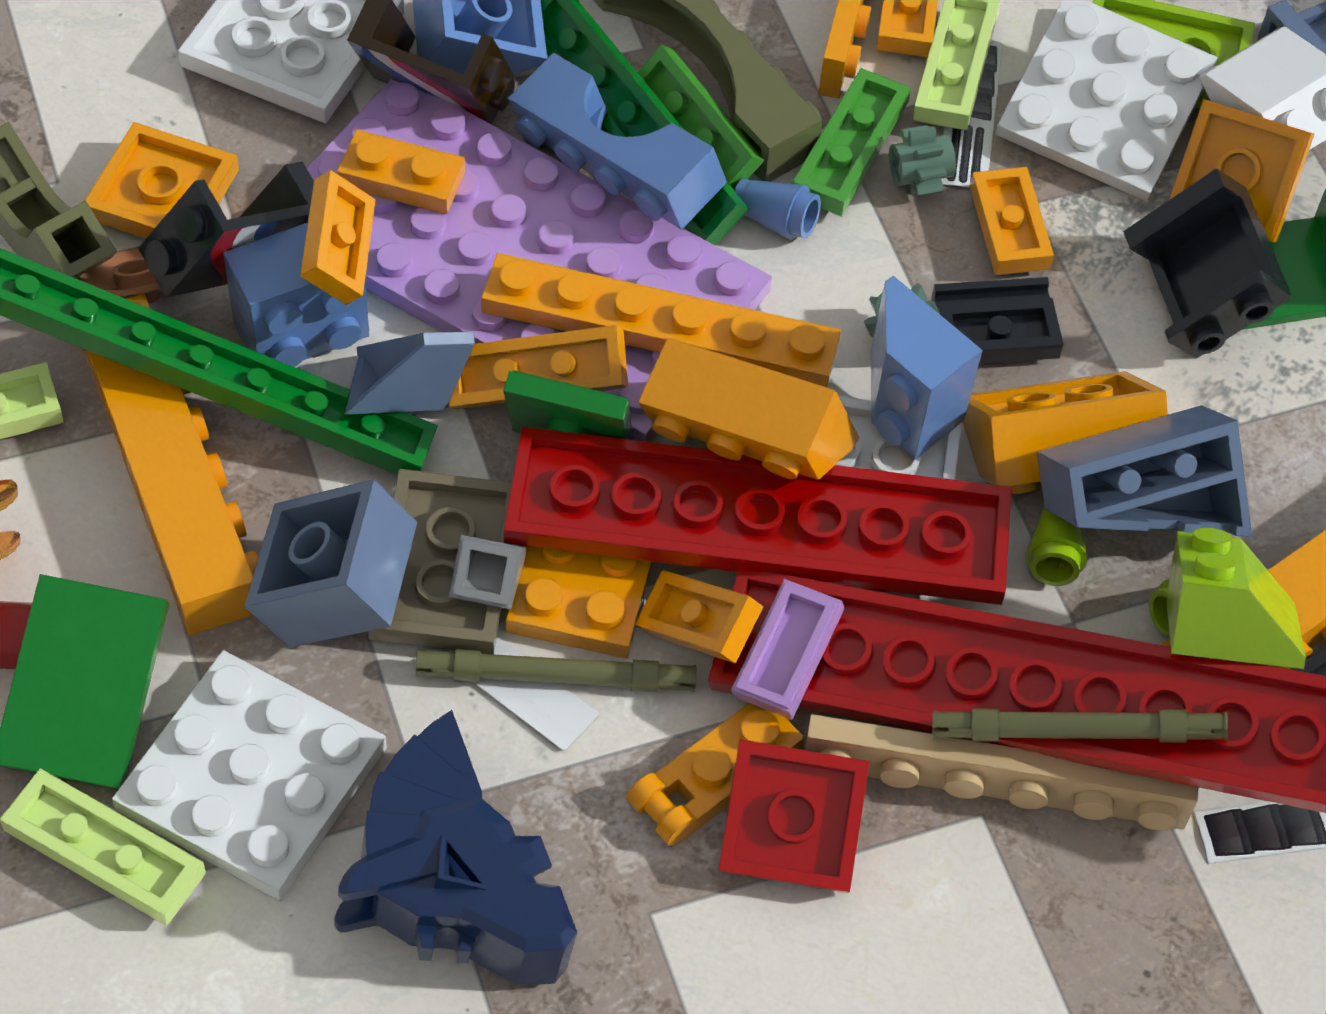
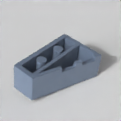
(1152, 475)

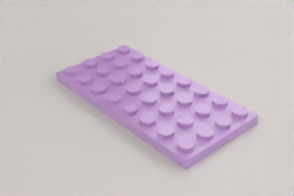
(527, 209)

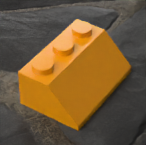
(747, 411)
(1016, 422)

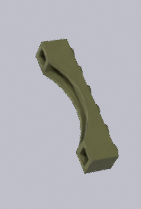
(757, 93)

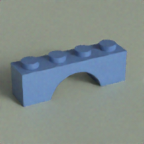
(662, 171)

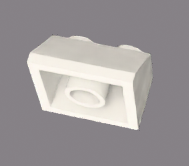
(1276, 80)

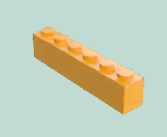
(178, 492)

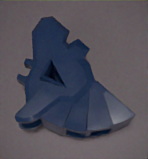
(451, 869)

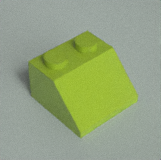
(1229, 604)

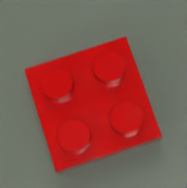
(794, 816)

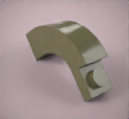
(39, 222)

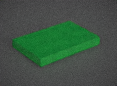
(81, 682)

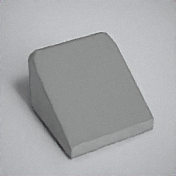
(487, 571)

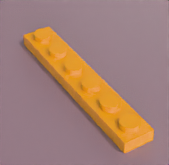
(649, 315)

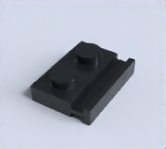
(1003, 317)

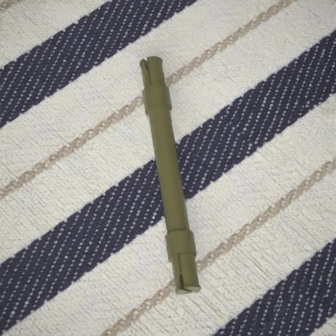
(473, 666)
(1167, 725)

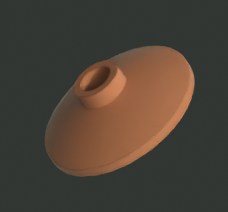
(124, 276)

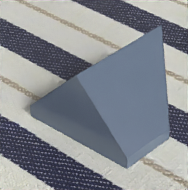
(409, 373)

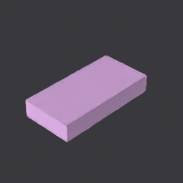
(788, 649)

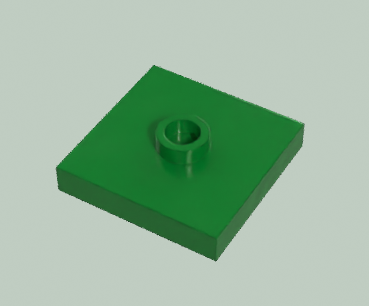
(565, 407)

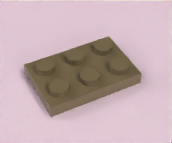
(444, 511)

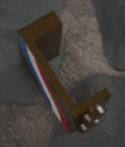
(384, 43)

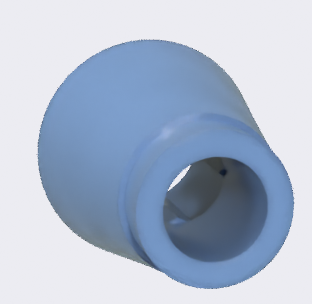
(781, 206)

